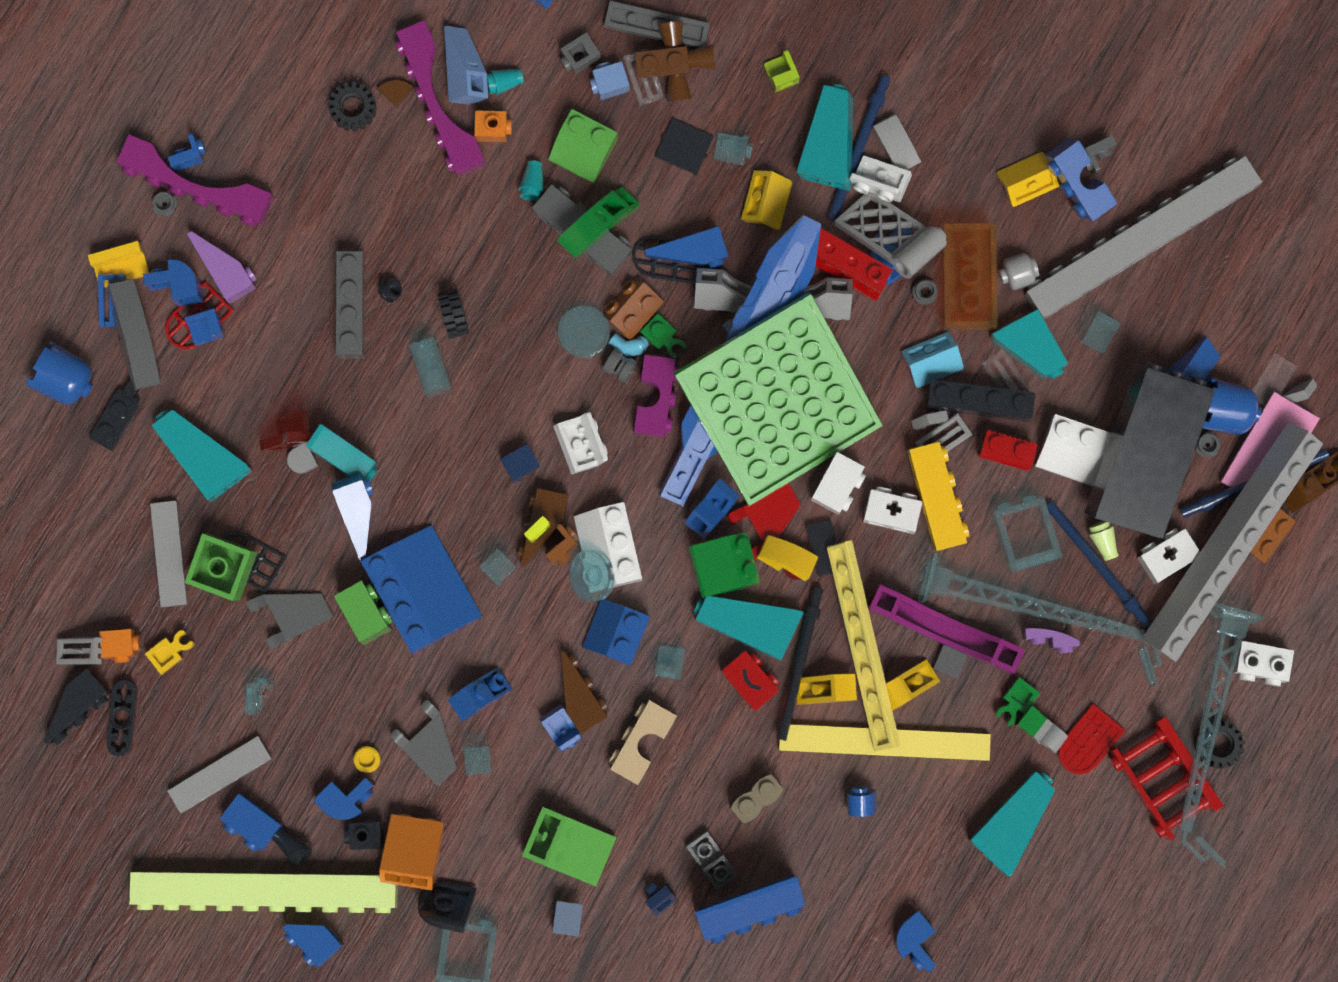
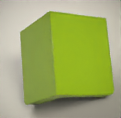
(782, 72)

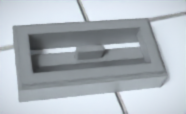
(962, 426)
(93, 651)

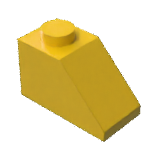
(911, 684)
(827, 689)

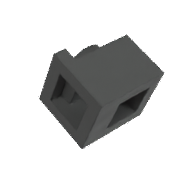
(581, 45)

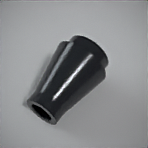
(293, 847)

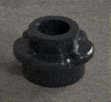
(390, 289)

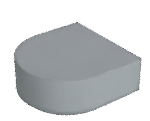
(301, 460)

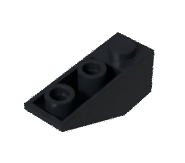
(77, 701)

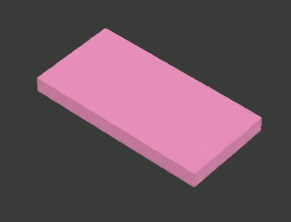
(1263, 435)

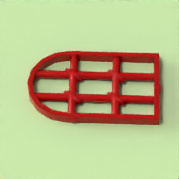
(197, 307)

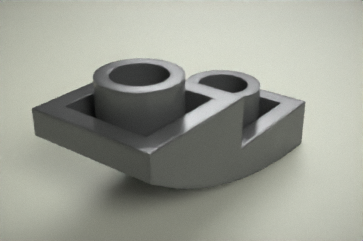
(711, 860)

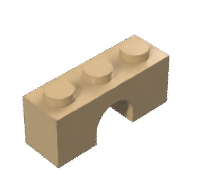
(651, 720)

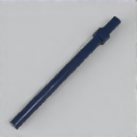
(876, 102)
(1207, 502)
(1131, 603)

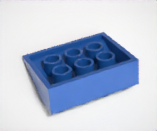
(421, 589)
(750, 908)

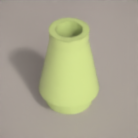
(1104, 539)

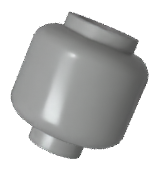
(1019, 271)

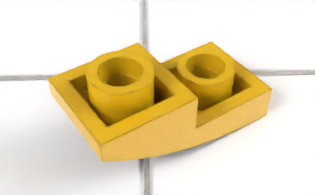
(787, 555)

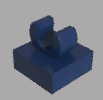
(660, 899)

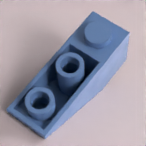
(464, 68)

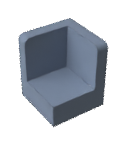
(568, 918)

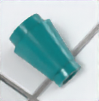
(503, 80)
(532, 182)

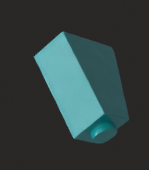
(1032, 345)
(341, 454)

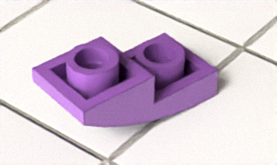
(1058, 640)

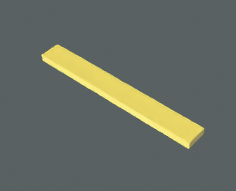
(863, 646)
(913, 743)

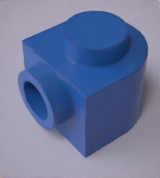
(861, 801)

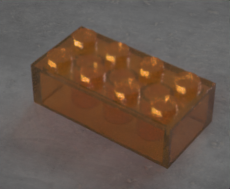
(969, 278)

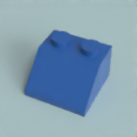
(616, 632)

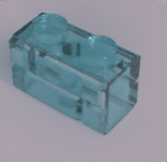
(430, 367)

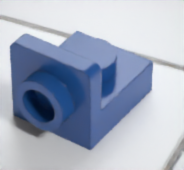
(187, 158)

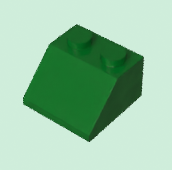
(724, 565)

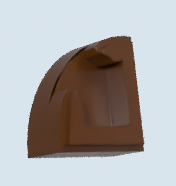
(395, 91)

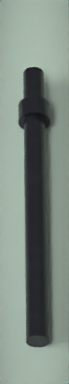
(811, 614)

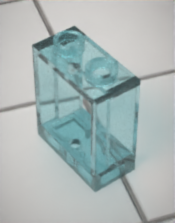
(1032, 560)
(481, 926)

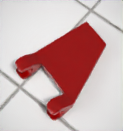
(768, 514)

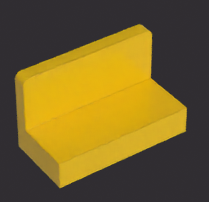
(1027, 179)
(766, 199)
(124, 259)

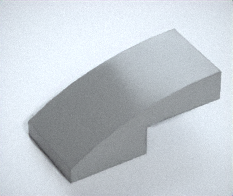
(896, 143)

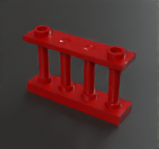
(846, 262)
(1178, 755)

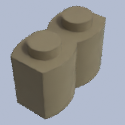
(751, 803)

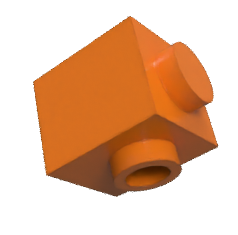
(492, 126)
(119, 645)

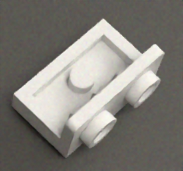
(880, 179)
(581, 443)

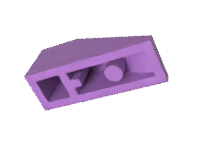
(226, 271)

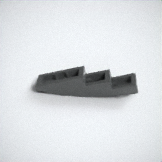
(134, 334)

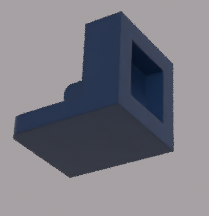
(520, 463)

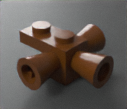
(674, 61)

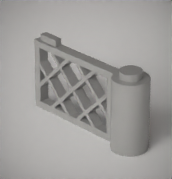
(910, 255)

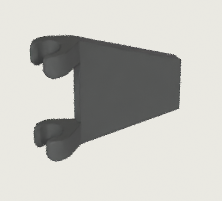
(292, 613)
(429, 746)

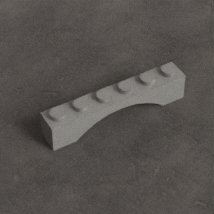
(722, 292)

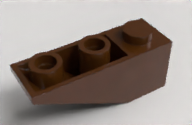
(1314, 483)
(553, 508)
(580, 703)

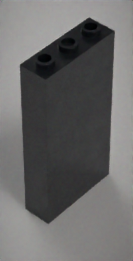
(1150, 449)

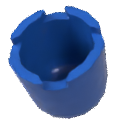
(61, 375)
(1232, 408)

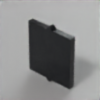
(684, 146)

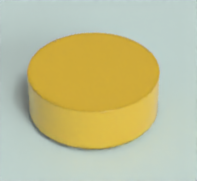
(367, 759)

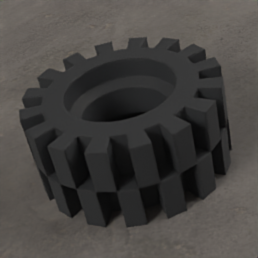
(352, 91)
(453, 313)
(1235, 746)

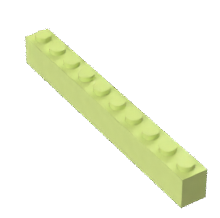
(261, 890)

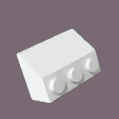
(1073, 449)
(610, 532)

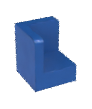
(205, 327)

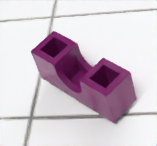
(654, 420)

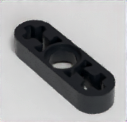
(116, 697)

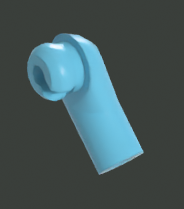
(629, 348)

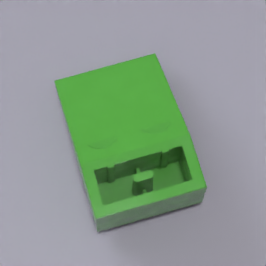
(569, 846)

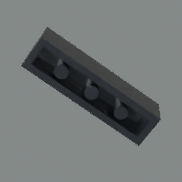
(980, 400)

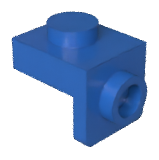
(561, 728)

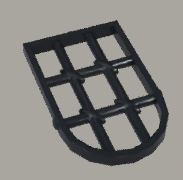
(654, 264)
(259, 558)

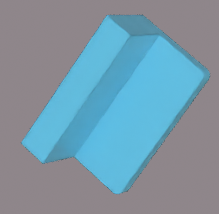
(933, 359)

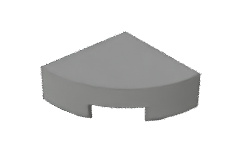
(1301, 391)
(929, 419)

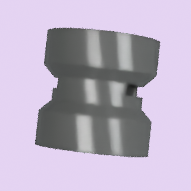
(625, 368)

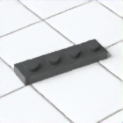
(645, 23)

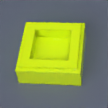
(537, 529)

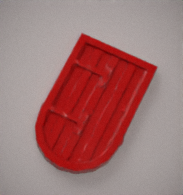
(1089, 741)

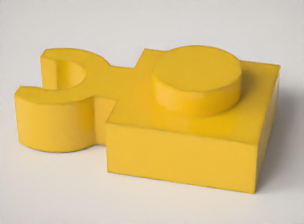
(166, 654)

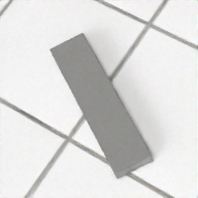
(169, 554)
(219, 774)

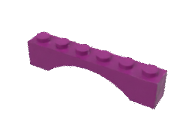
(461, 147)
(242, 201)
(945, 630)

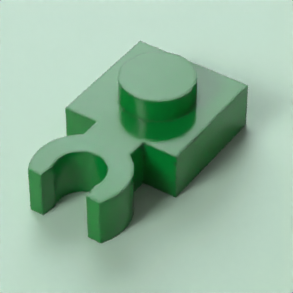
(661, 334)
(1019, 698)

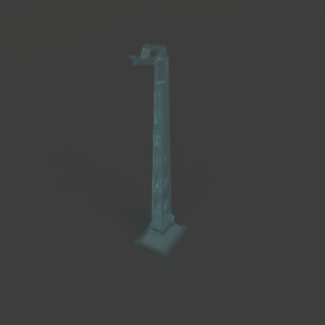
(937, 582)
(1232, 623)

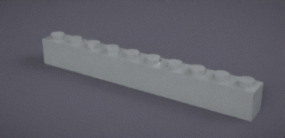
(1143, 238)
(1232, 541)

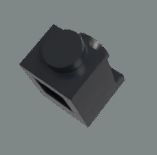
(374, 836)

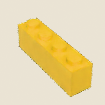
(937, 496)

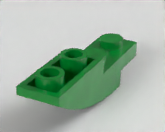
(598, 221)

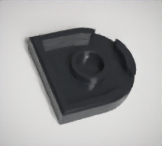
(447, 905)

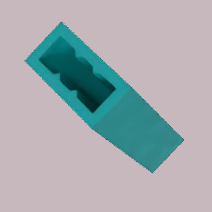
(829, 141)
(203, 459)
(752, 624)
(1011, 826)

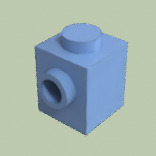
(609, 80)

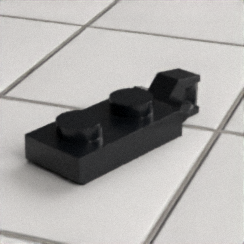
(116, 417)

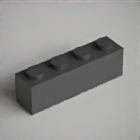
(560, 213)
(350, 304)

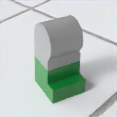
(1041, 729)

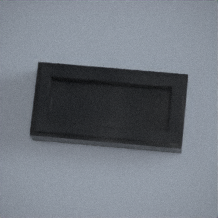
(820, 537)

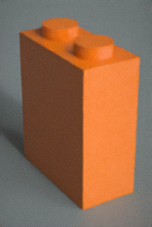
(411, 851)

